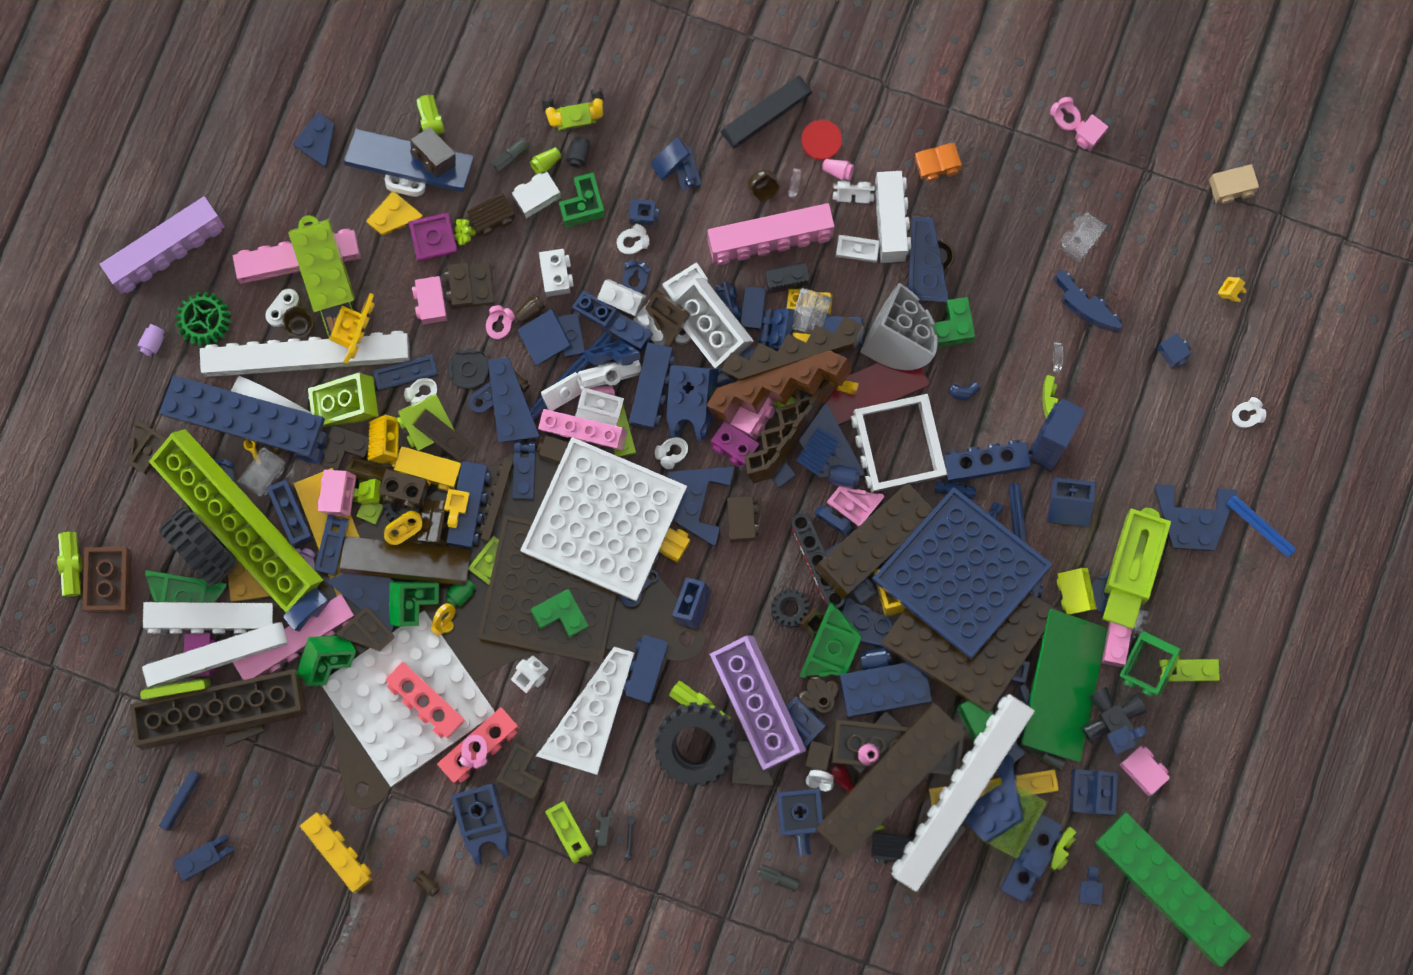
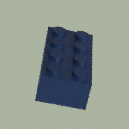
(884, 690)

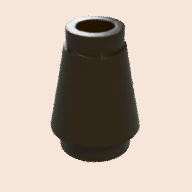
(529, 309)

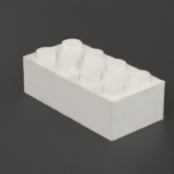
(891, 218)
(711, 323)

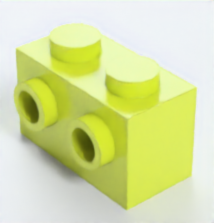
(1076, 591)

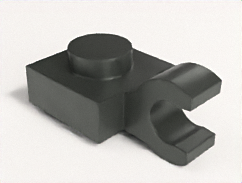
(602, 833)

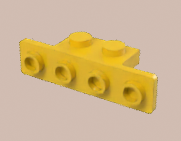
(349, 326)

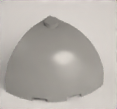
(901, 333)

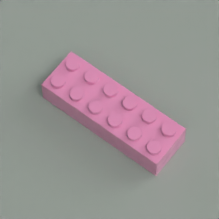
(771, 234)

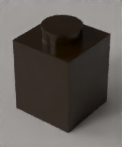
(552, 450)
(818, 757)

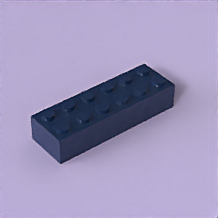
(1055, 434)

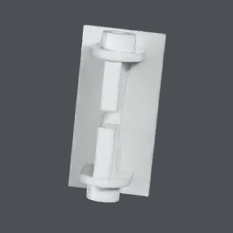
(861, 192)

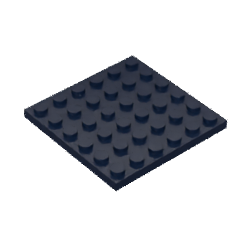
(962, 572)

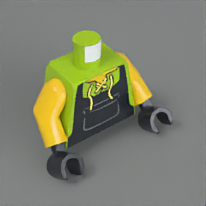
(575, 115)

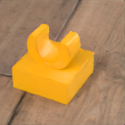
(1231, 289)

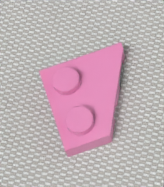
(854, 504)

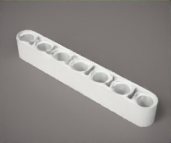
(215, 655)

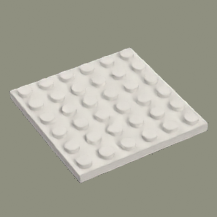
(603, 519)
(382, 722)

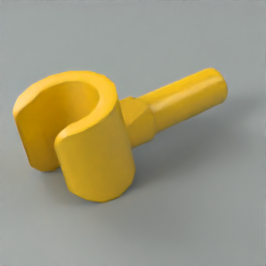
(251, 447)

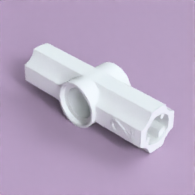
(598, 375)

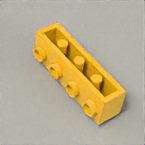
(336, 853)

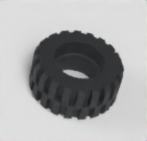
(198, 546)
(683, 769)

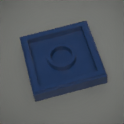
(544, 337)

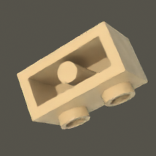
(1234, 184)

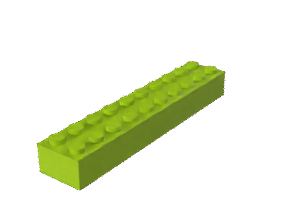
(234, 519)

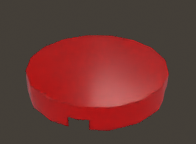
(821, 140)

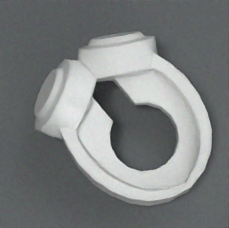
(643, 243)
(410, 393)
(1252, 404)
(669, 462)
(820, 779)

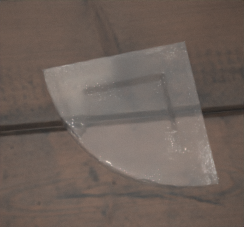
(795, 183)
(1058, 356)

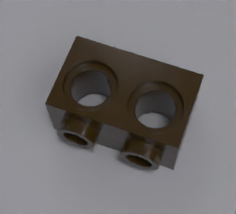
(405, 485)

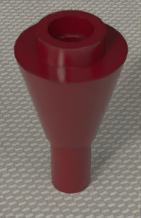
(841, 776)

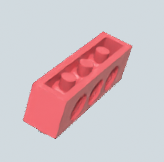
(403, 675)
(499, 719)

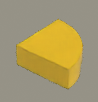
(848, 387)

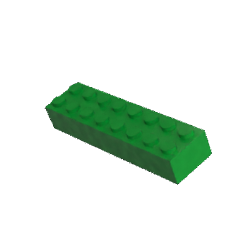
(1171, 890)

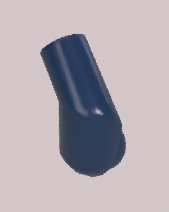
(963, 393)

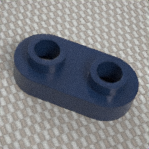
(485, 395)
(827, 515)

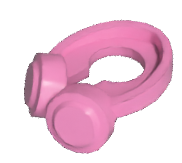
(1067, 104)
(495, 312)
(481, 755)

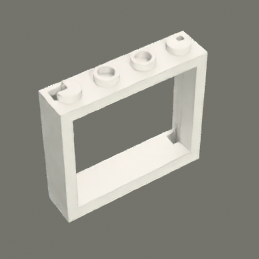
(931, 436)

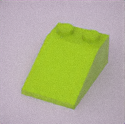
(344, 400)

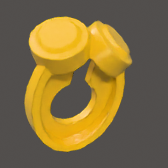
(446, 625)

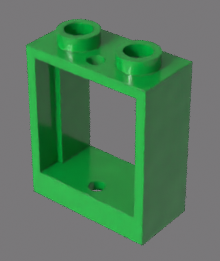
(1134, 655)

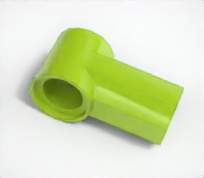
(429, 114)

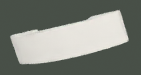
(252, 389)

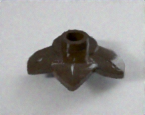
(817, 691)

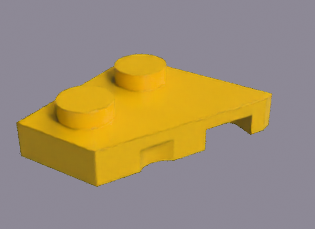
(392, 214)

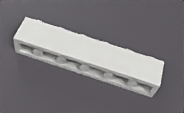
(205, 616)

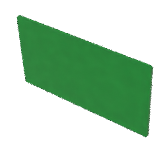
(1063, 684)

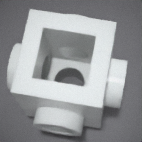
(529, 674)

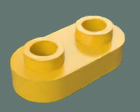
(404, 528)

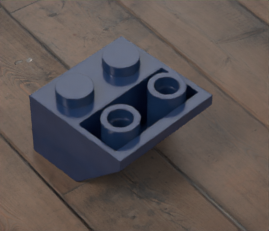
(1071, 502)

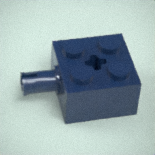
(791, 824)

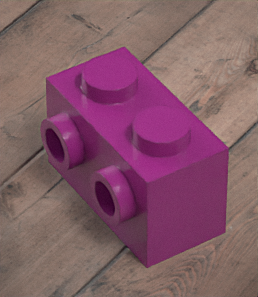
(733, 444)

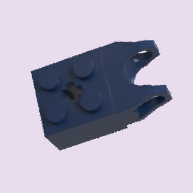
(687, 403)
(480, 829)

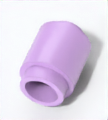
(151, 340)

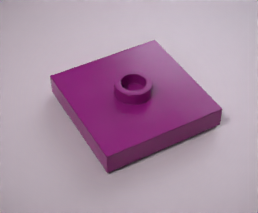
(433, 237)

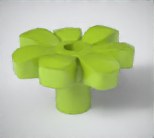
(463, 231)

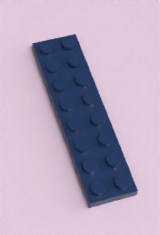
(242, 416)

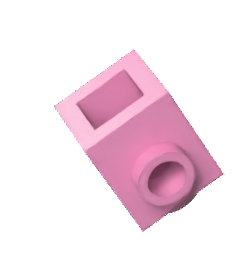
(1090, 132)

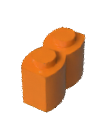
(938, 162)

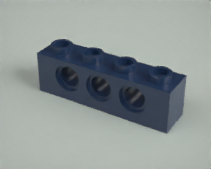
(956, 473)
(1011, 885)

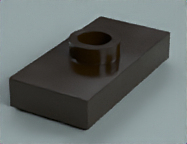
(366, 470)

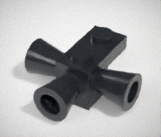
(1112, 716)

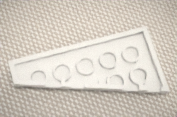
(587, 725)

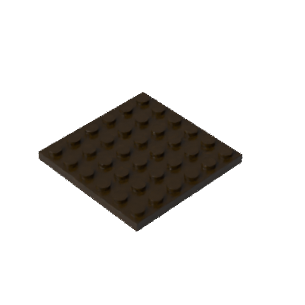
(524, 582)
(990, 670)

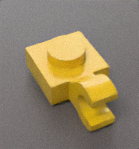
(456, 504)

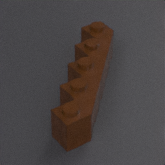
(778, 384)

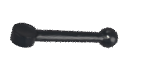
(630, 820)

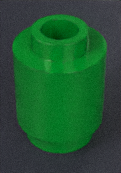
(460, 594)

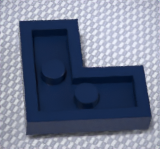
(617, 350)

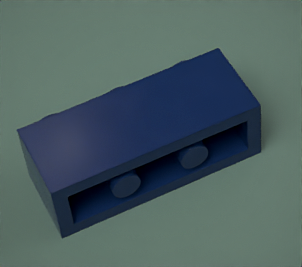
(290, 514)
(645, 669)

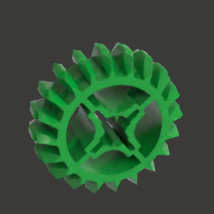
(196, 323)

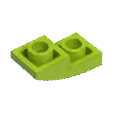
(1049, 390)
(1059, 855)

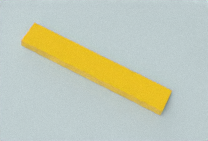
(1033, 782)

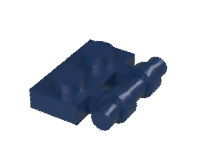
(781, 326)

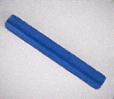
(1261, 526)

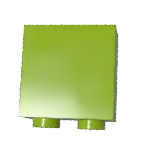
(411, 413)

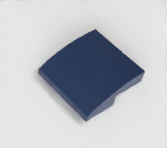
(1093, 792)

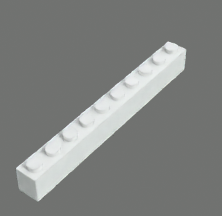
(301, 355)
(962, 792)

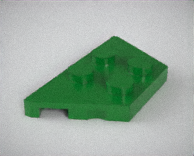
(182, 589)
(832, 646)

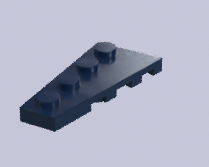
(926, 266)

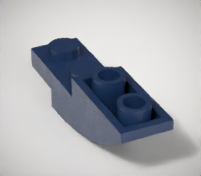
(1093, 310)
(612, 321)

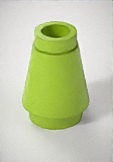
(544, 161)

